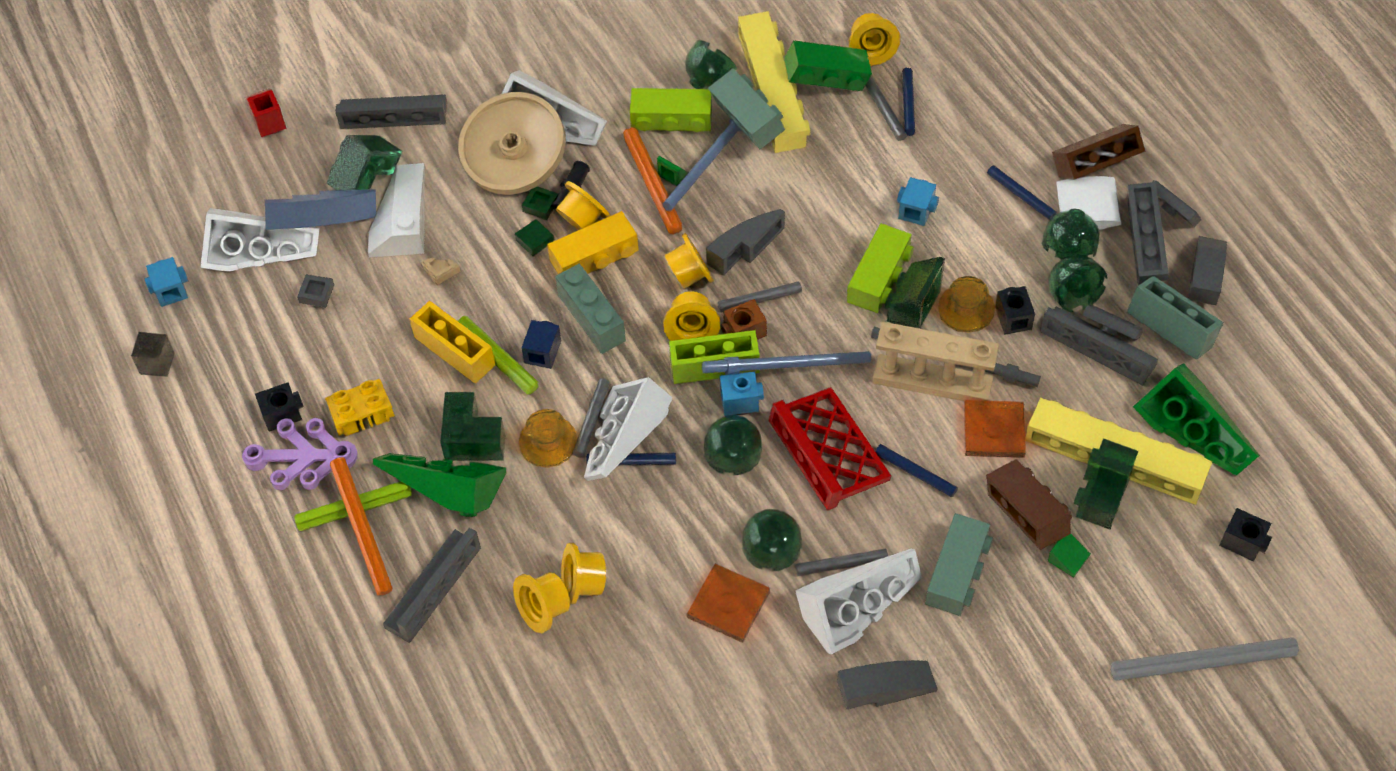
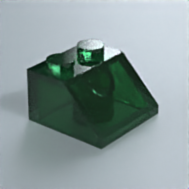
(916, 293)

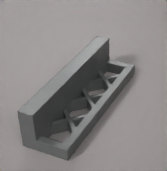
(391, 111)
(1147, 232)
(1098, 345)
(433, 584)

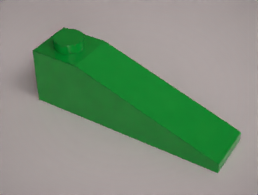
(1193, 417)
(454, 487)

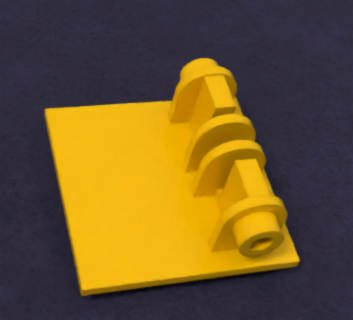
(358, 403)

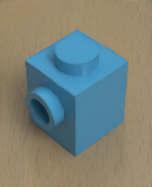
(917, 201)
(166, 281)
(740, 393)

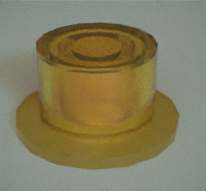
(966, 305)
(547, 439)

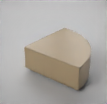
(440, 269)

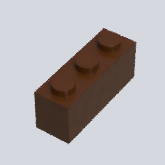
(1098, 151)
(1029, 504)

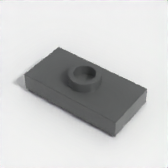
(1174, 205)
(1111, 323)

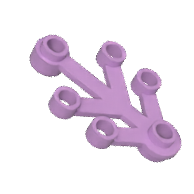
(302, 456)

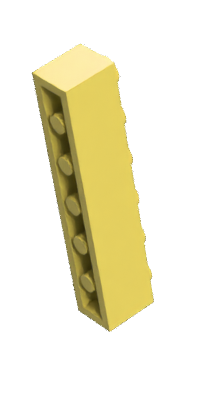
(769, 74)
(1156, 465)

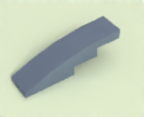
(320, 209)

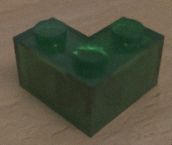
(361, 160)
(467, 435)
(1107, 479)

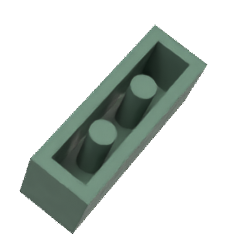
(747, 108)
(590, 308)
(1174, 317)
(959, 565)

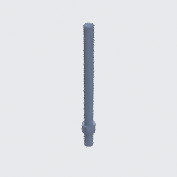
(701, 166)
(734, 365)

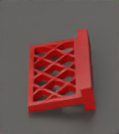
(810, 461)

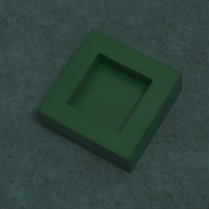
(539, 202)
(534, 237)

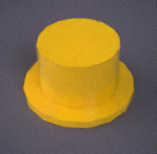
(876, 36)
(580, 207)
(688, 264)
(691, 317)
(582, 572)
(540, 599)

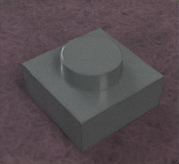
(315, 290)

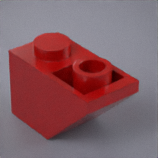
(266, 112)

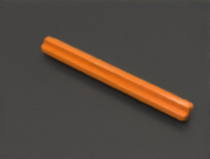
(652, 179)
(361, 526)

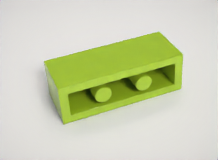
(671, 109)
(879, 268)
(688, 354)

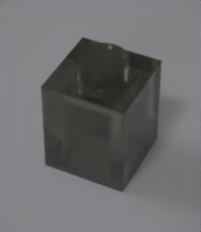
(153, 354)

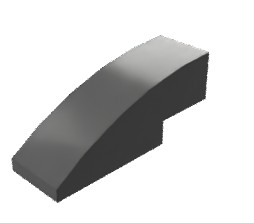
(744, 240)
(1207, 270)
(885, 682)

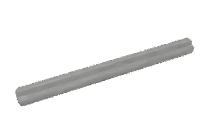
(1204, 658)

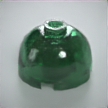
(705, 65)
(1071, 234)
(1076, 282)
(733, 445)
(772, 540)

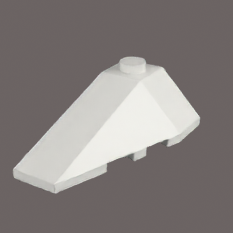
(579, 123)
(400, 217)
(241, 241)
(628, 417)
(849, 601)

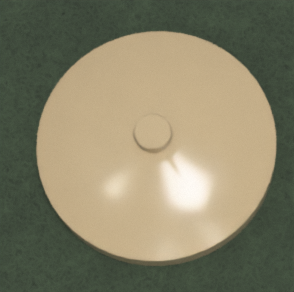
(512, 143)

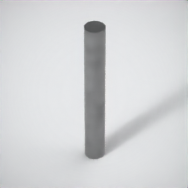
(885, 109)
(761, 296)
(591, 418)
(840, 562)

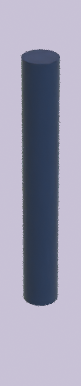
(908, 101)
(1021, 192)
(648, 459)
(916, 470)

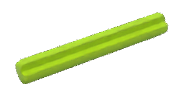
(503, 360)
(337, 510)

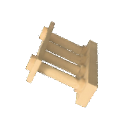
(932, 378)

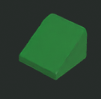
(670, 171)
(1068, 555)

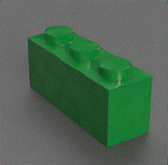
(827, 66)

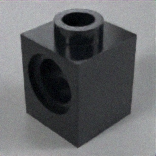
(1014, 319)
(272, 398)
(1246, 523)

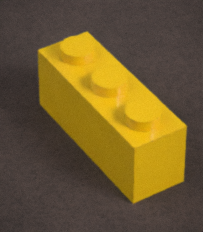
(595, 245)
(452, 342)

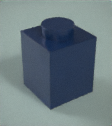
(541, 344)

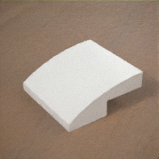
(1094, 196)

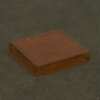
(994, 428)
(728, 602)

